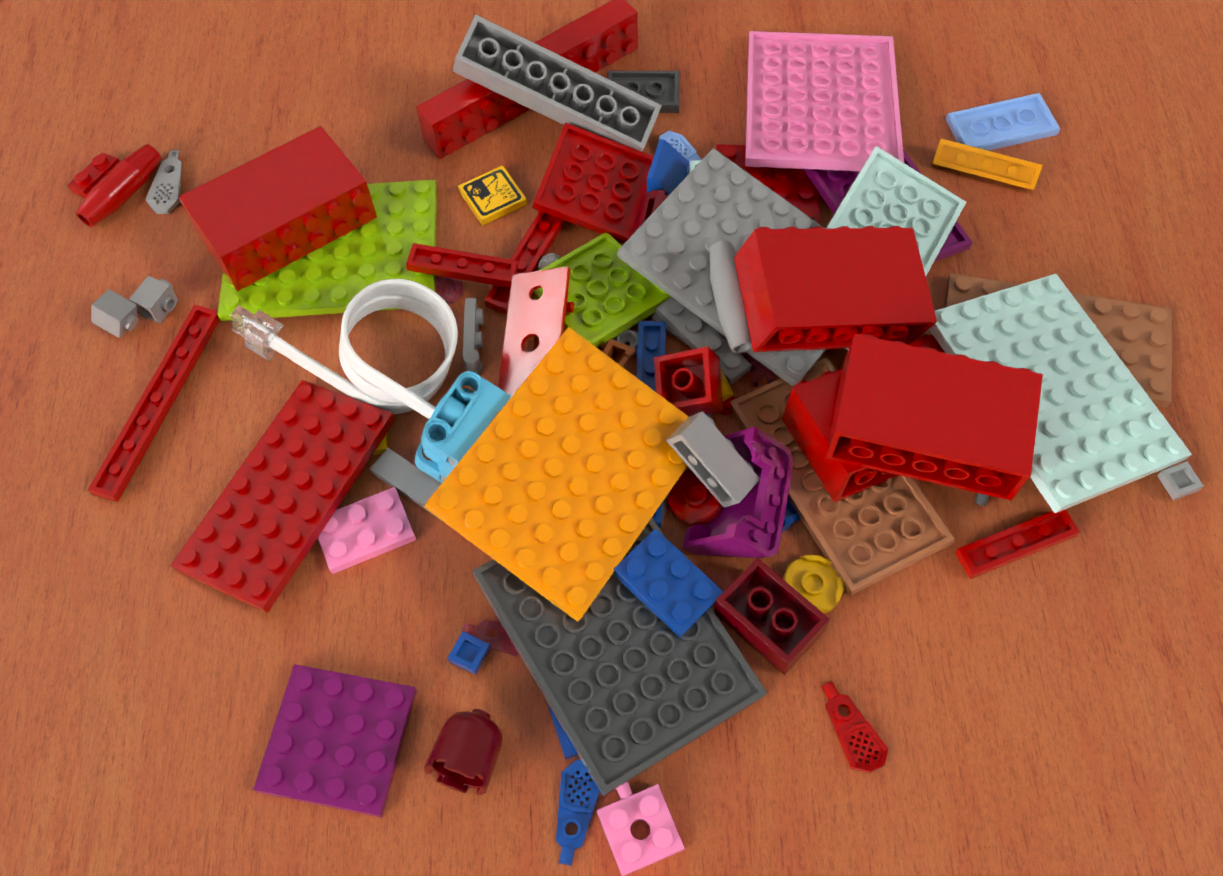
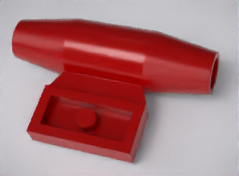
(111, 182)

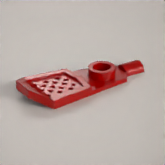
(851, 727)

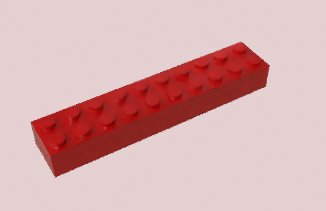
(473, 110)

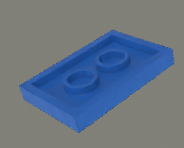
(667, 583)

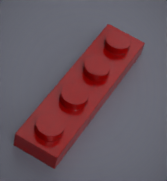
(461, 265)
(1016, 543)

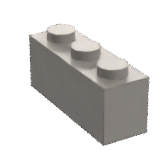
(713, 459)

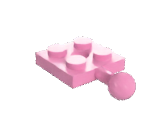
(643, 806)

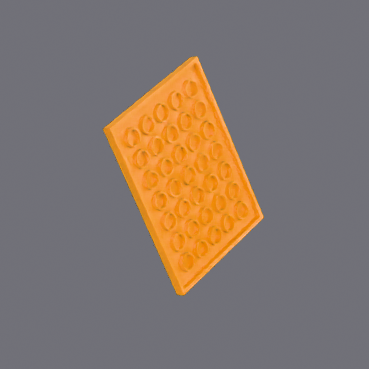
(565, 474)

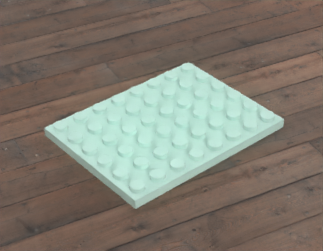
(1092, 415)

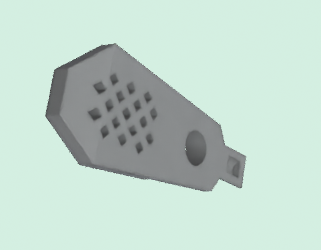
(166, 186)

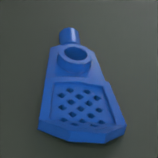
(574, 812)

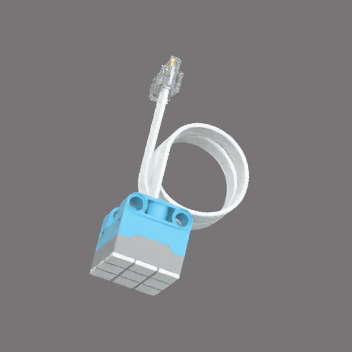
(451, 424)

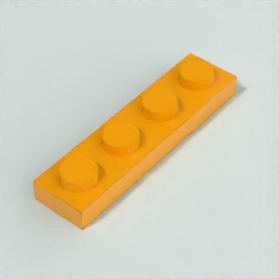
(987, 164)

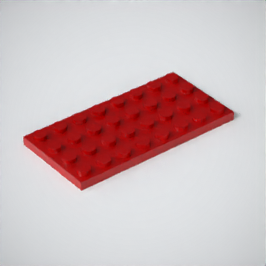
(283, 495)

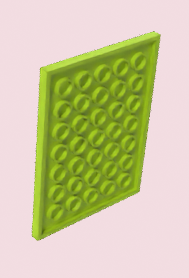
(339, 270)

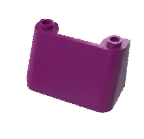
(756, 522)

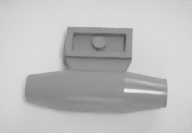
(728, 296)

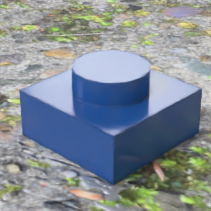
(469, 653)

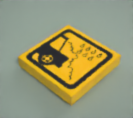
(492, 195)

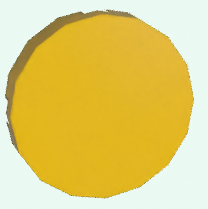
(815, 581)

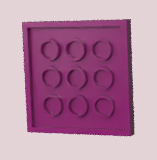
(336, 740)

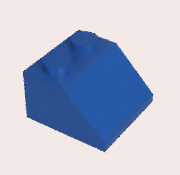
(667, 168)

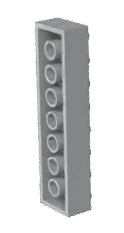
(553, 85)

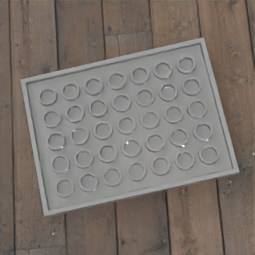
(707, 207)

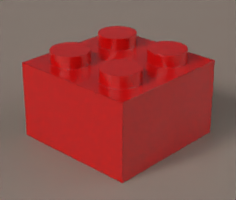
(690, 380)

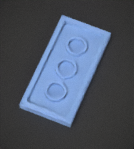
(1003, 123)

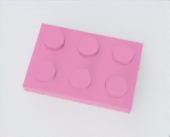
(365, 530)

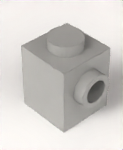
(154, 299)
(114, 313)

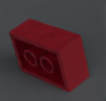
(771, 615)

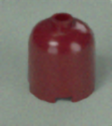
(466, 751)

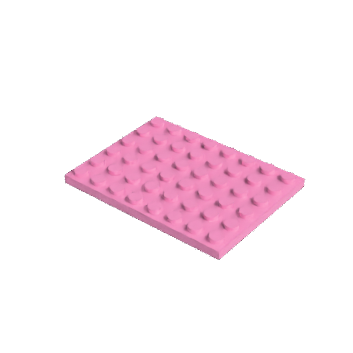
(820, 100)

